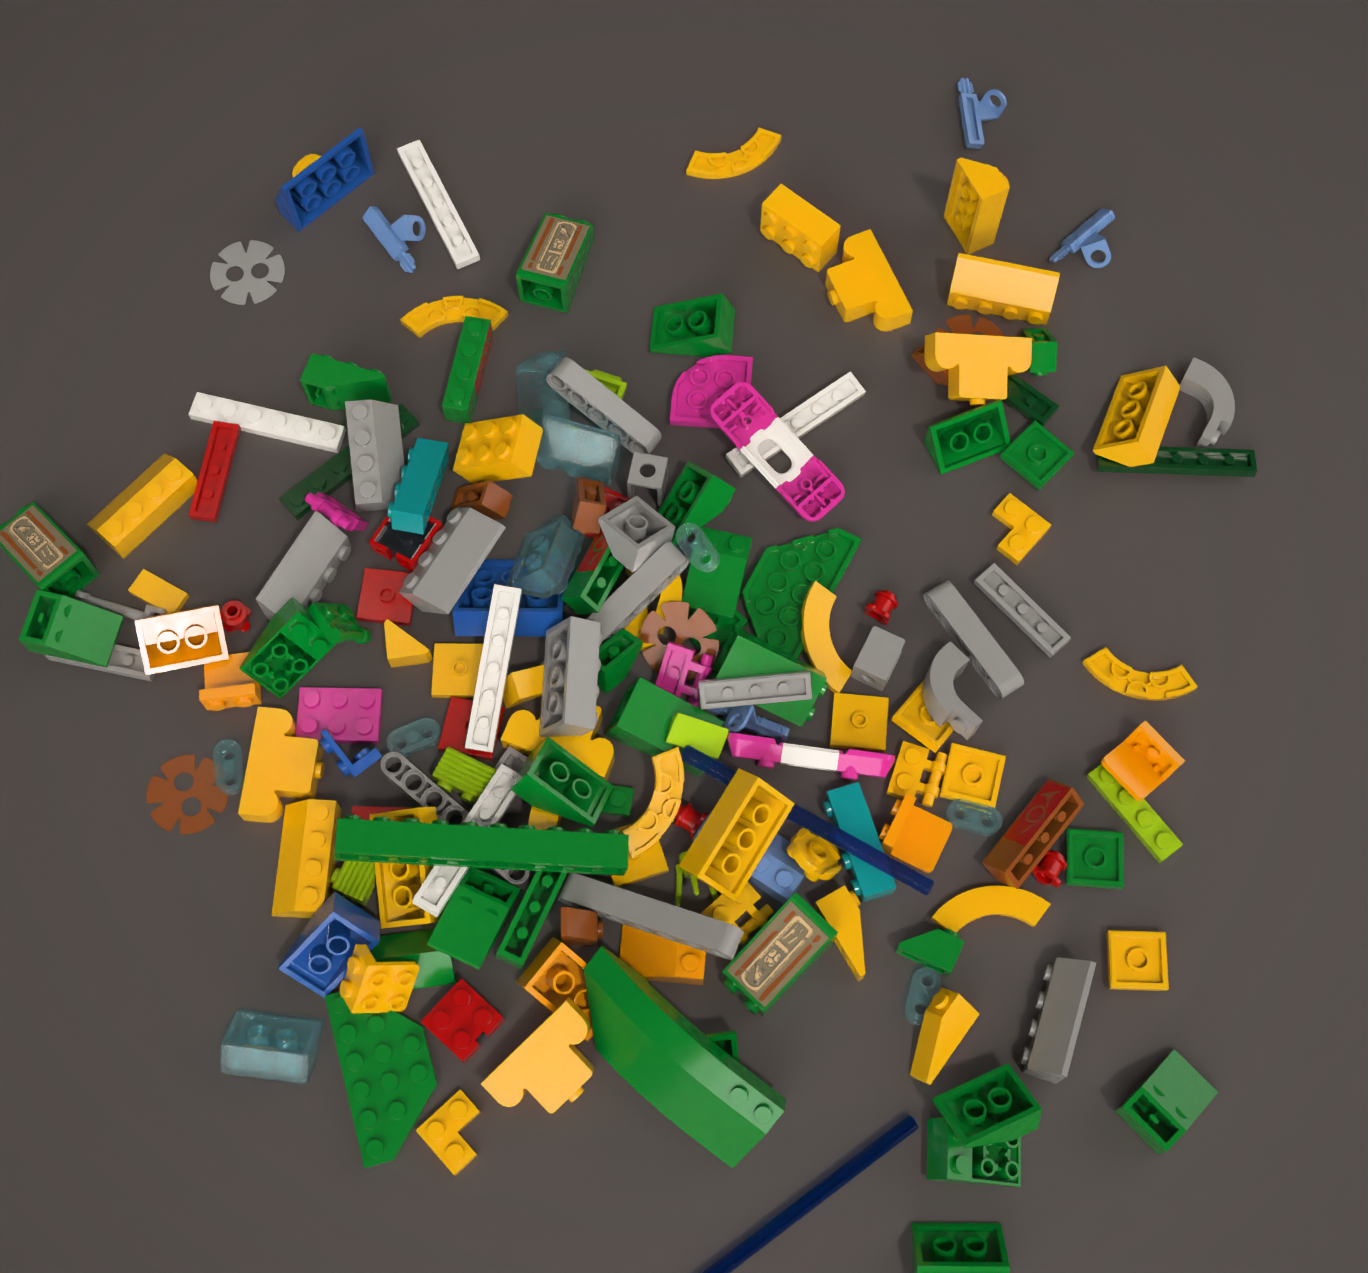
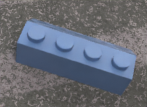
(776, 872)

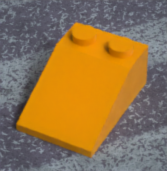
(661, 958)
(556, 977)

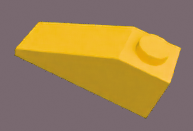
(842, 913)
(941, 1031)

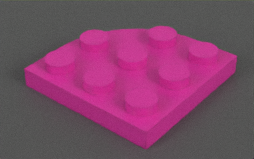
(703, 385)

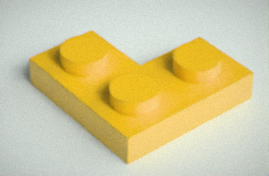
(1025, 528)
(443, 1130)

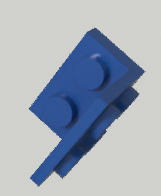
(362, 759)

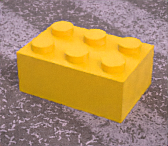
(799, 228)
(498, 449)

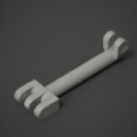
(119, 609)

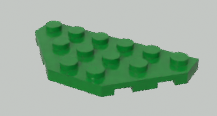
(782, 581)
(384, 1074)

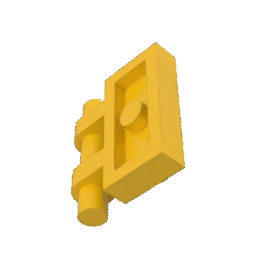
(908, 771)
(729, 911)

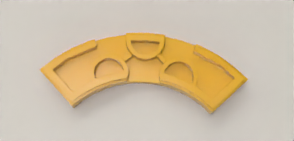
(729, 165)
(451, 310)
(817, 638)
(1138, 684)
(663, 803)
(990, 901)

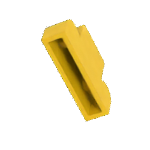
(867, 285)
(977, 363)
(523, 735)
(278, 766)
(546, 1062)

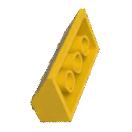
(975, 203)
(1002, 289)
(1137, 417)
(144, 505)
(736, 834)
(306, 858)
(400, 882)

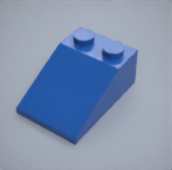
(326, 943)

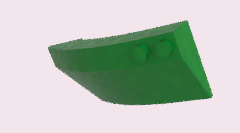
(676, 1062)

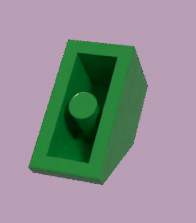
(1043, 350)
(617, 659)
(933, 950)

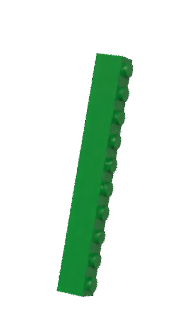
(481, 846)

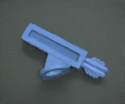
(976, 111)
(395, 235)
(1088, 239)
(745, 718)

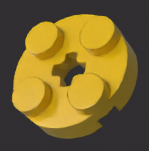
(814, 855)

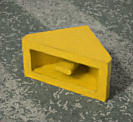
(402, 648)
(523, 686)

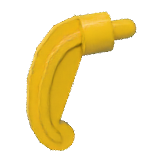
(304, 163)

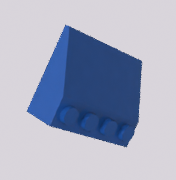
(325, 181)
(473, 606)

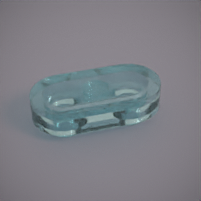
(698, 548)
(413, 735)
(228, 768)
(973, 817)
(920, 994)

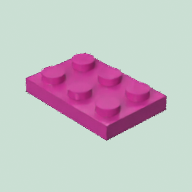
(345, 713)

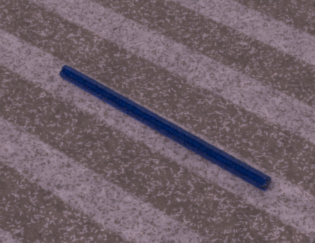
(821, 828)
(814, 1197)

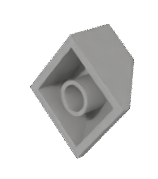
(635, 532)

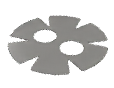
(258, 288)

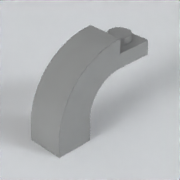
(1215, 395)
(940, 694)

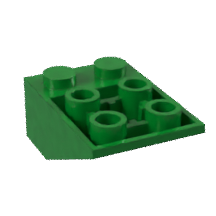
(333, 382)
(70, 629)
(286, 649)
(474, 917)
(1166, 1102)
(981, 1165)

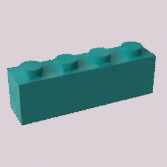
(419, 485)
(851, 814)

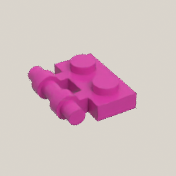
(336, 512)
(675, 670)

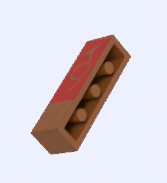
(1033, 833)

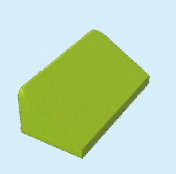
(696, 733)

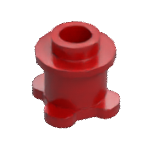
(881, 606)
(239, 621)
(689, 819)
(1050, 868)

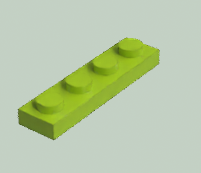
(1136, 814)

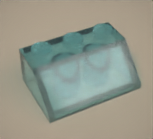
(533, 391)
(579, 449)
(546, 559)
(271, 1046)

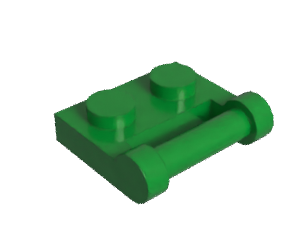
(338, 623)

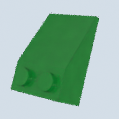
(694, 327)
(695, 498)
(720, 589)
(561, 784)
(990, 1108)

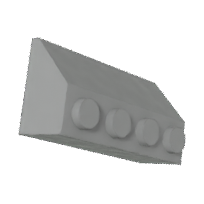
(374, 452)
(451, 560)
(306, 566)
(570, 678)
(1058, 1019)

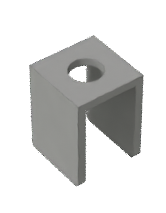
(657, 481)
(878, 658)

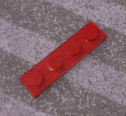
(214, 471)

